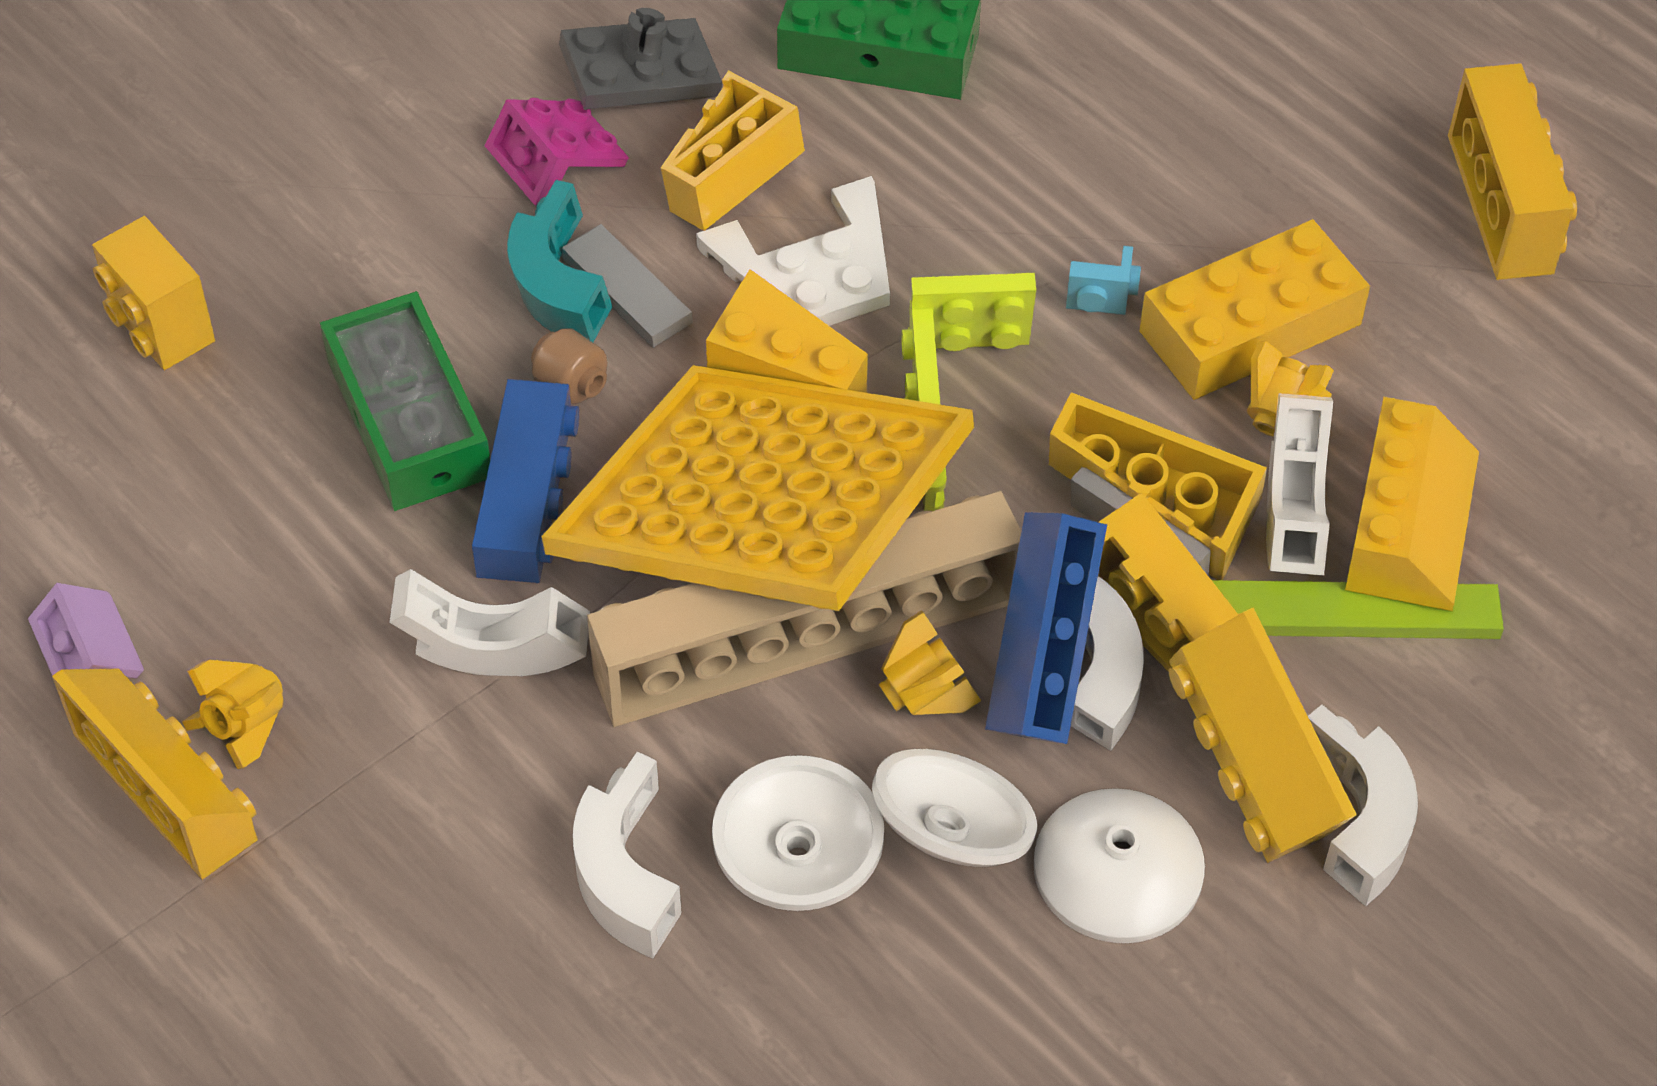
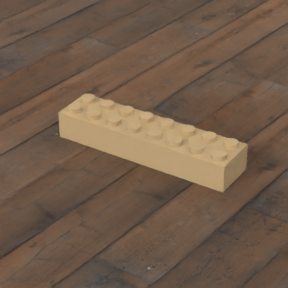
(713, 640)

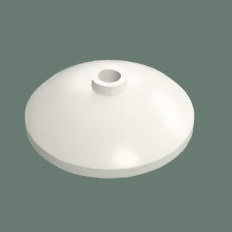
(793, 806)
(954, 808)
(1114, 890)

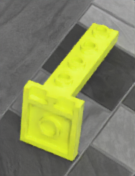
(956, 316)

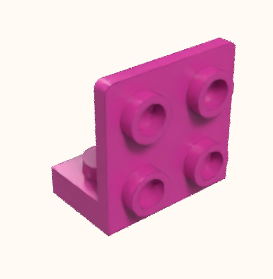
(543, 138)

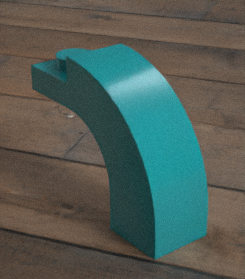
(550, 290)

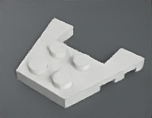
(828, 274)

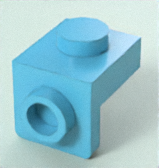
(1103, 286)

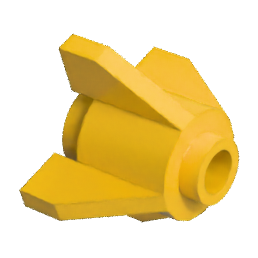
(1284, 375)
(924, 673)
(238, 704)

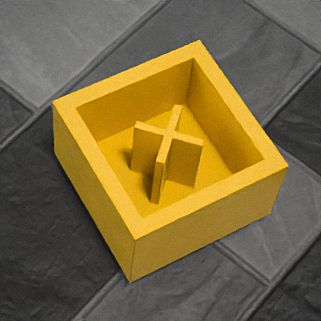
(152, 293)

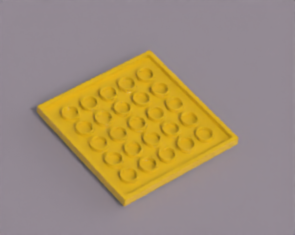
(761, 486)

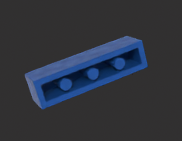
(524, 480)
(1046, 626)

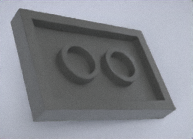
(640, 61)

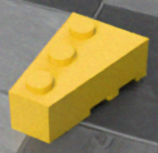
(731, 151)
(779, 339)

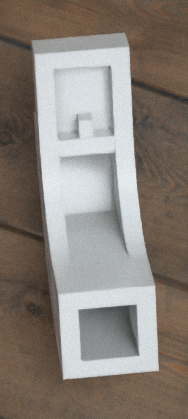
(1296, 485)
(490, 639)
(1112, 684)
(1380, 779)
(618, 892)

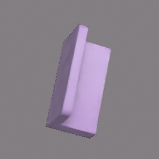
(83, 631)

